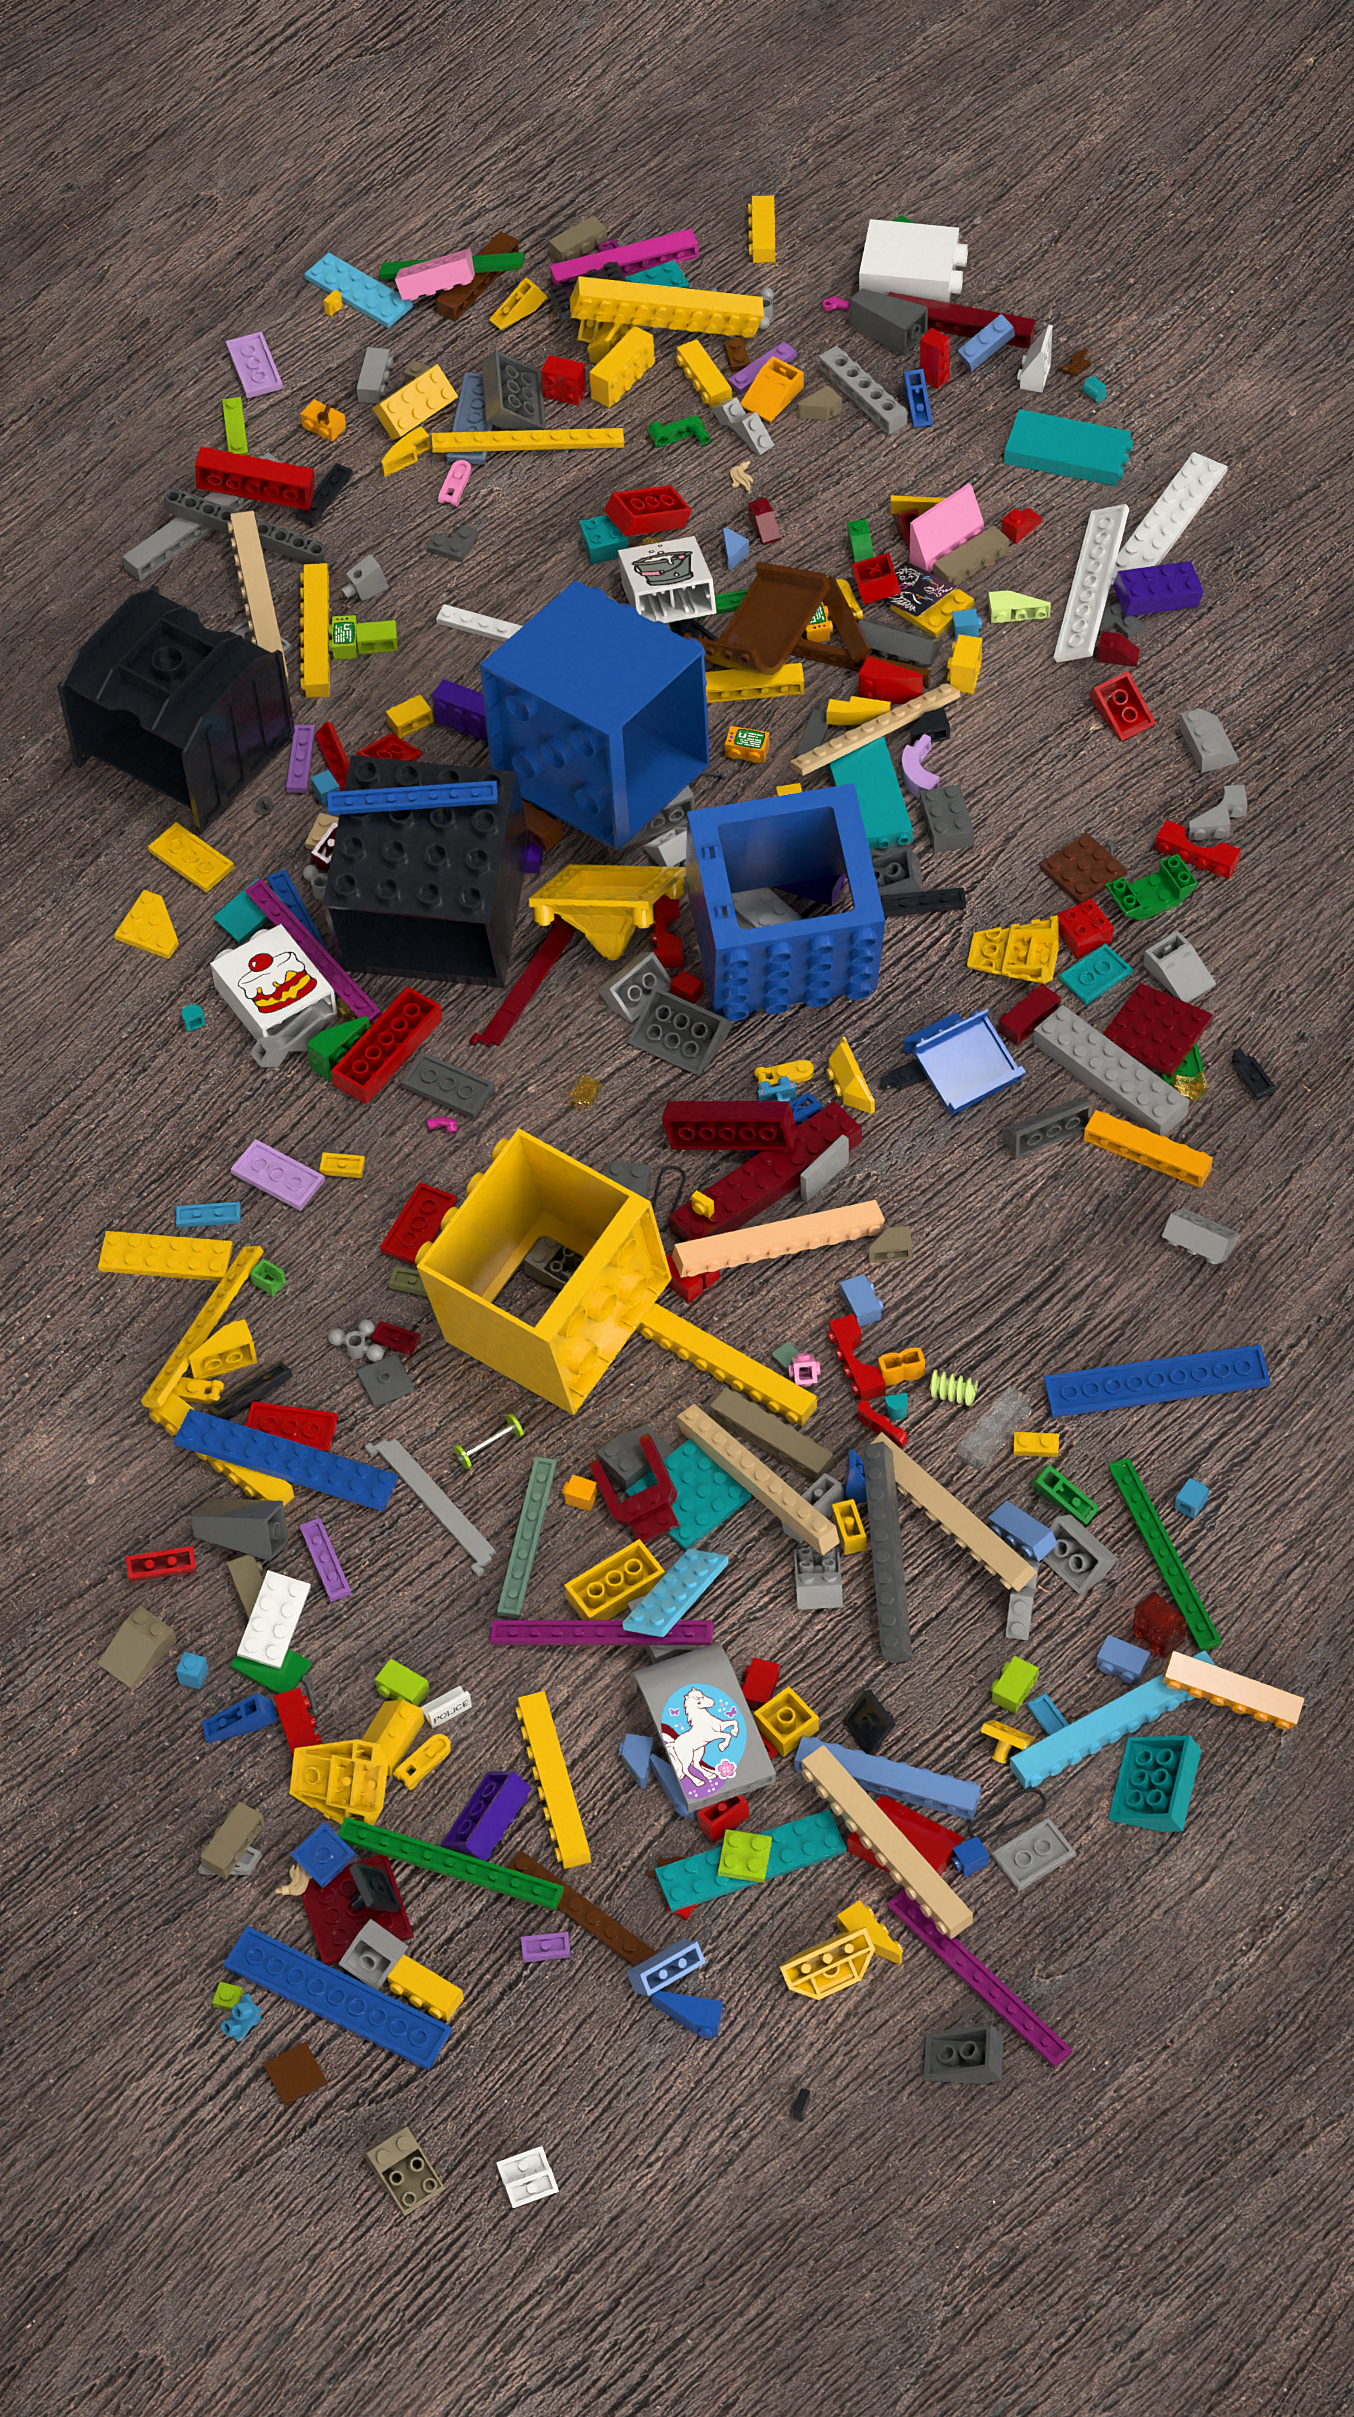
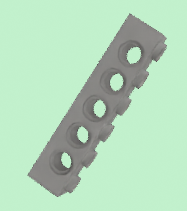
(863, 390)

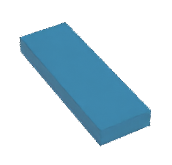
(208, 1214)

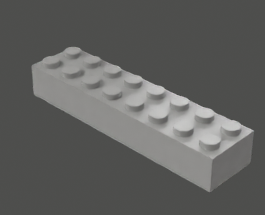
(1110, 1071)

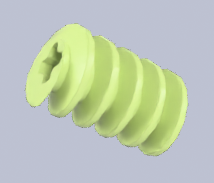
(953, 1388)

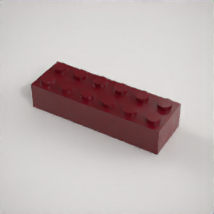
(729, 1125)

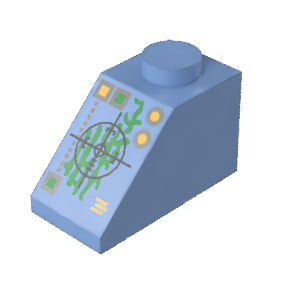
(636, 1756)

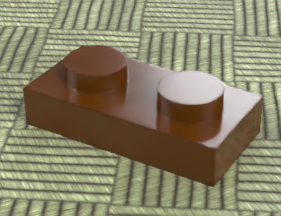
(736, 354)

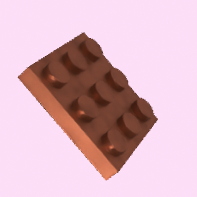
(1083, 868)

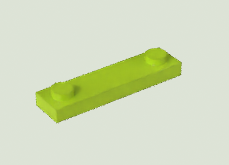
(235, 425)

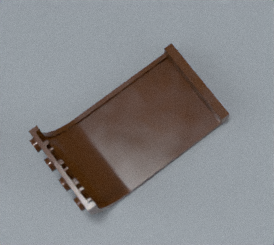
(768, 620)

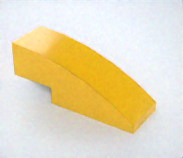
(405, 451)
(856, 711)

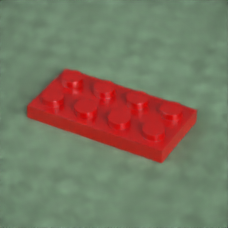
(417, 1222)
(295, 1424)

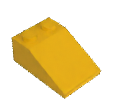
(224, 1352)

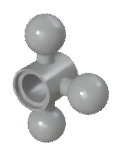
(767, 295)
(317, 879)
(365, 1329)

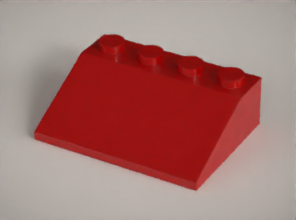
(928, 1837)

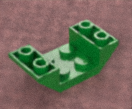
(1154, 892)

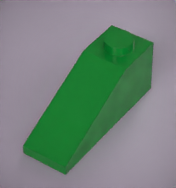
(859, 540)
(1063, 1494)

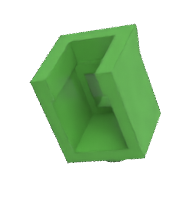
(273, 1272)

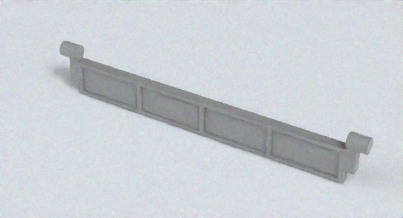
(436, 1502)

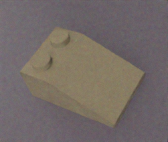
(137, 1647)

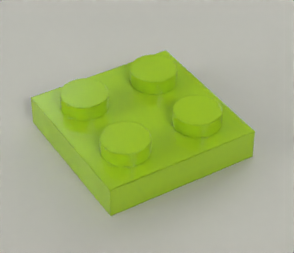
(745, 1856)

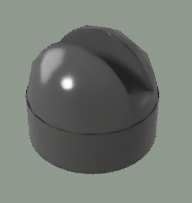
(260, 805)

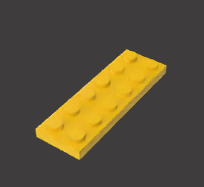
(165, 1256)

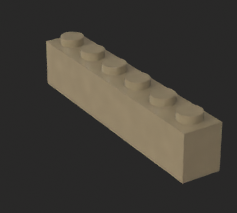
(772, 1435)

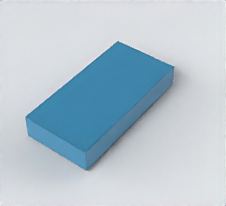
(1046, 1714)

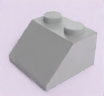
(373, 1954)

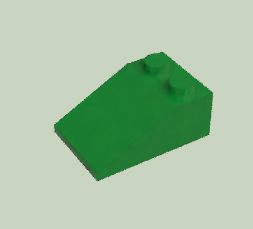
(333, 1044)

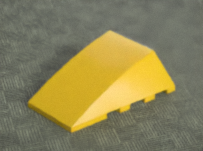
(1018, 951)

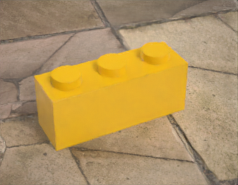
(425, 1988)

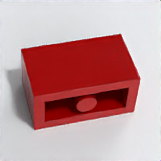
(760, 1682)
(721, 1816)

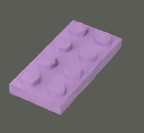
(254, 364)
(278, 1174)

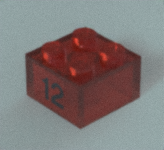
(1159, 1625)

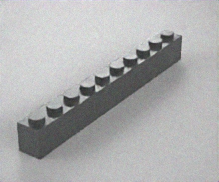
(887, 1552)

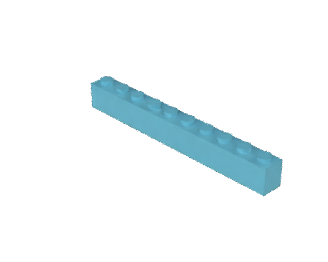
(1097, 1729)

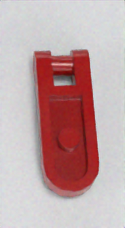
(880, 1423)

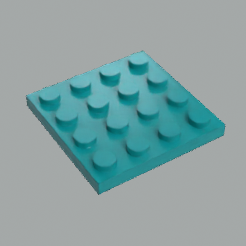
(704, 1493)

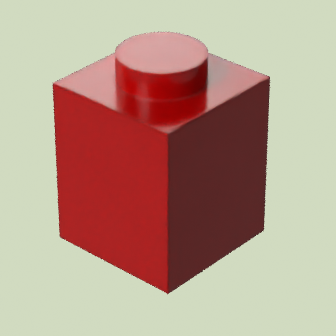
(687, 987)

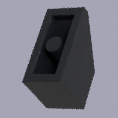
(932, 723)

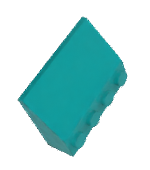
(1156, 1782)

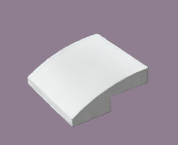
(527, 2177)

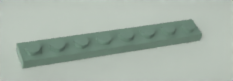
(527, 1538)

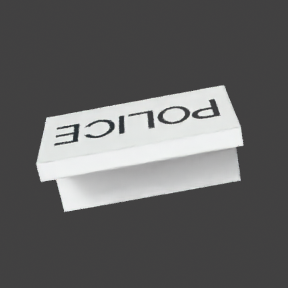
(446, 1706)

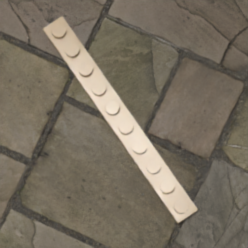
(874, 729)

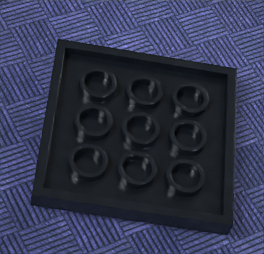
(561, 293)

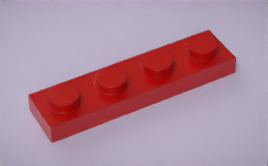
(333, 753)

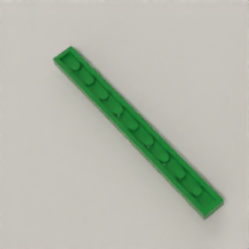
(1164, 1555)
(451, 1863)

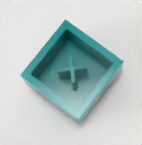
(602, 539)

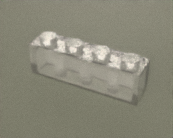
(994, 1428)

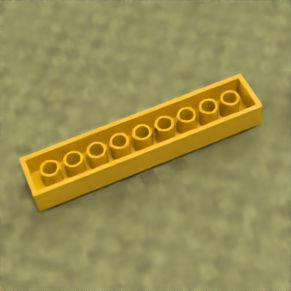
(666, 307)

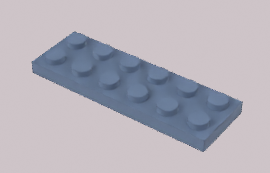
(471, 417)

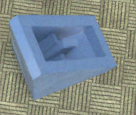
(735, 547)

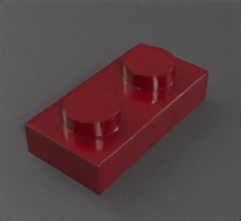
(395, 1338)

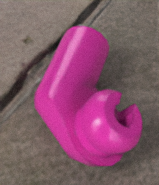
(835, 303)
(442, 1122)

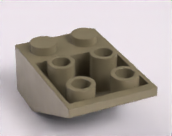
(403, 2170)

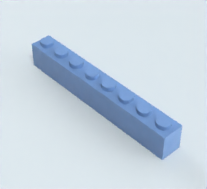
(900, 1779)

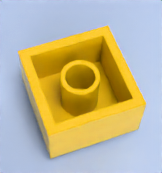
(965, 663)
(786, 1721)

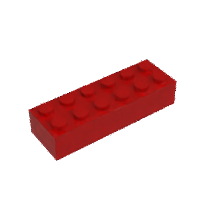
(254, 478)
(386, 1045)

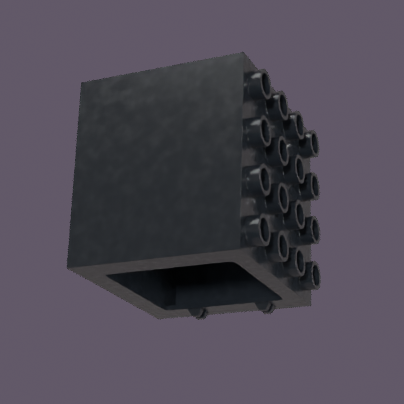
(427, 885)

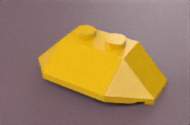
(848, 1078)
(829, 1964)

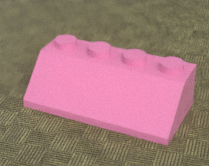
(435, 275)

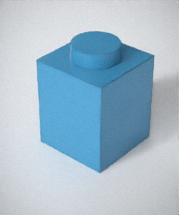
(966, 623)
(322, 784)
(1191, 1498)
(192, 1670)

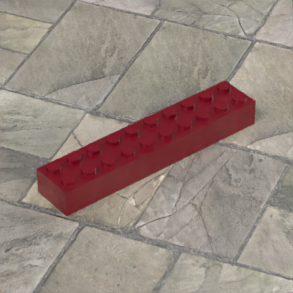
(765, 1177)

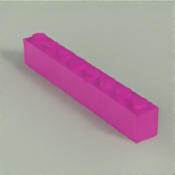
(632, 257)

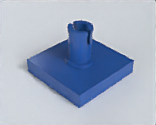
(323, 1855)

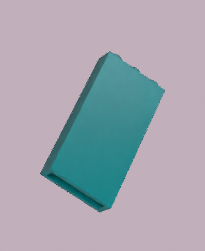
(1068, 447)
(877, 793)

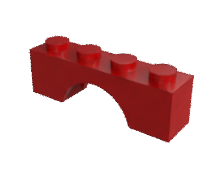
(1218, 859)
(668, 946)
(865, 1379)

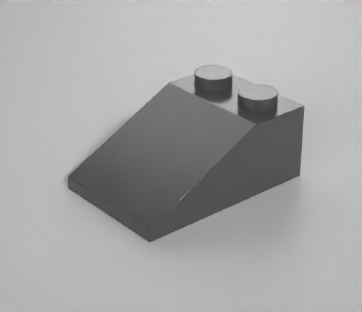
(898, 873)
(625, 1459)
(964, 2055)

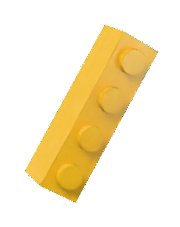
(762, 230)
(703, 373)

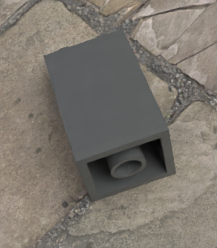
(889, 319)
(242, 1525)

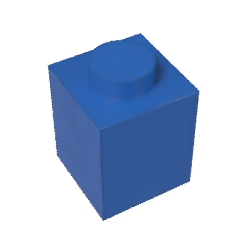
(969, 1856)

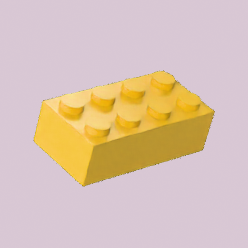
(622, 367)
(415, 402)
(614, 1583)

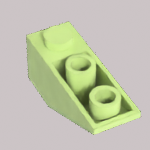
(1012, 606)

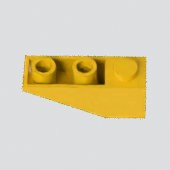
(862, 1916)

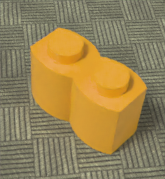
(902, 1366)

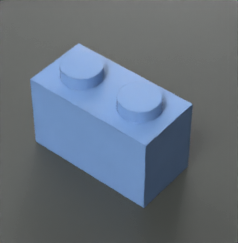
(861, 1300)
(1122, 1660)

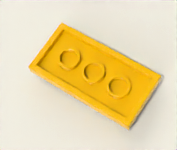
(191, 857)

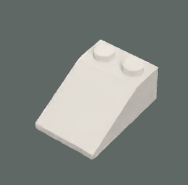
(1037, 363)

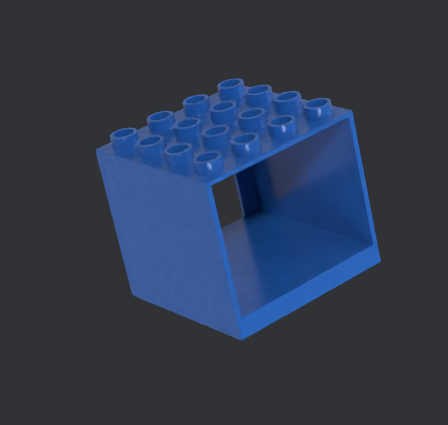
(597, 713)
(776, 845)

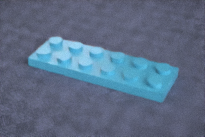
(358, 290)
(675, 1592)

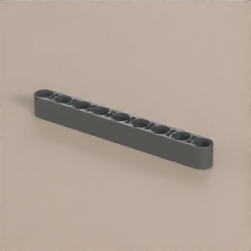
(214, 517)

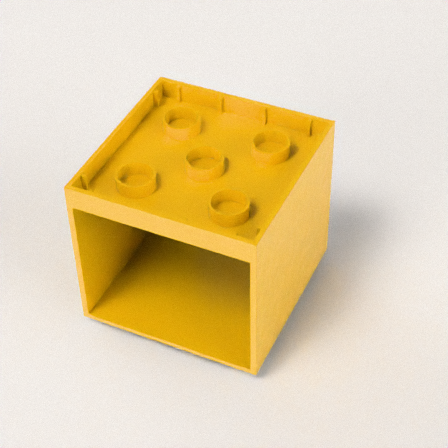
(530, 1196)

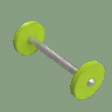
(463, 1456)

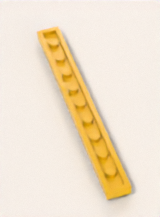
(527, 440)
(202, 1326)

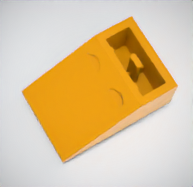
(773, 389)

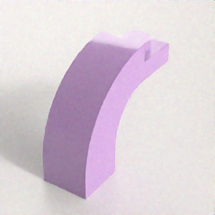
(913, 775)

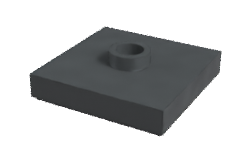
(385, 1380)

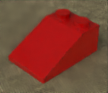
(888, 682)
(1122, 706)
(391, 748)

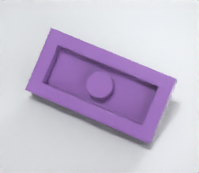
(545, 1947)

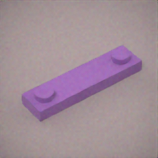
(743, 379)
(301, 759)
(325, 1559)

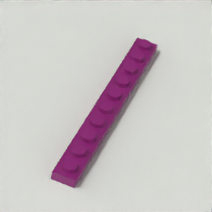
(333, 973)
(595, 1633)
(981, 1981)

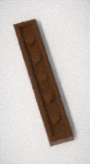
(846, 621)

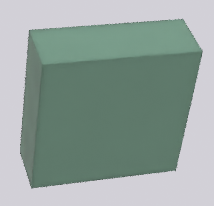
(784, 1355)

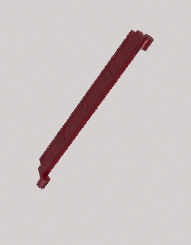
(526, 985)

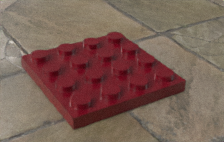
(1157, 1028)
(338, 1923)

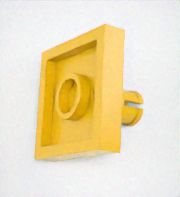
(1007, 1737)

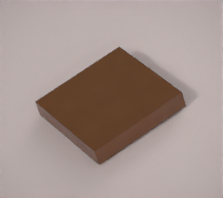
(295, 2073)

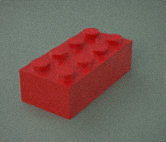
(647, 510)

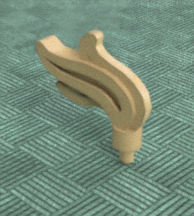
(740, 478)
(299, 1883)

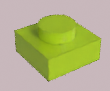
(227, 1996)

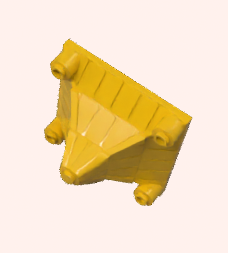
(607, 901)

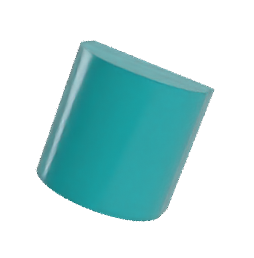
(1095, 389)
(193, 1017)
(896, 1406)

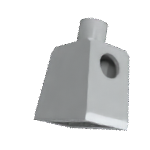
(365, 579)

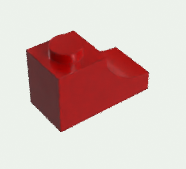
(1019, 524)

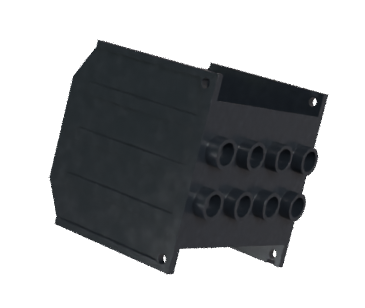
(176, 704)

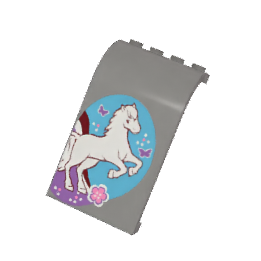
(705, 1726)

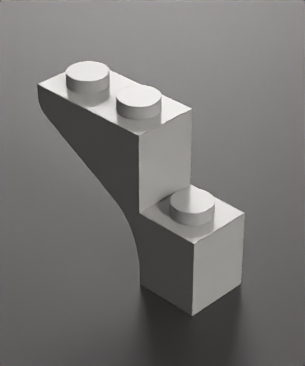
(746, 425)
(1216, 821)
(294, 1037)
(1022, 1606)

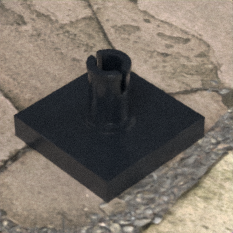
(869, 1722)
(374, 1889)

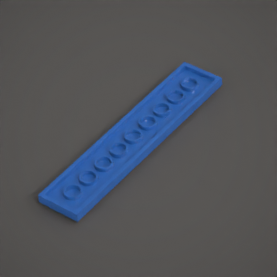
(1156, 1381)
(286, 1460)
(338, 1998)

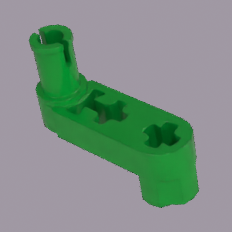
(677, 431)

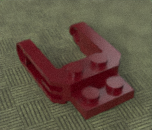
(648, 1511)

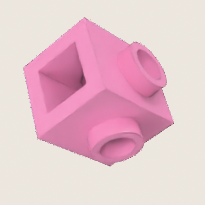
(807, 1376)

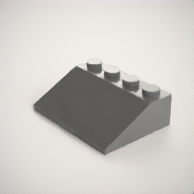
(512, 393)
(679, 1031)

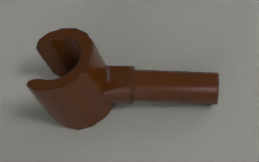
(324, 415)

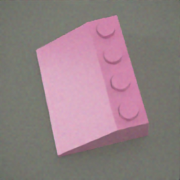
(945, 528)

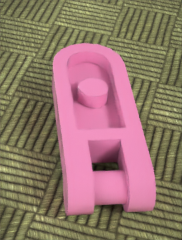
(455, 483)

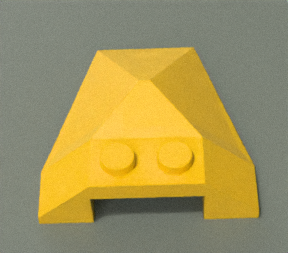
(341, 1779)

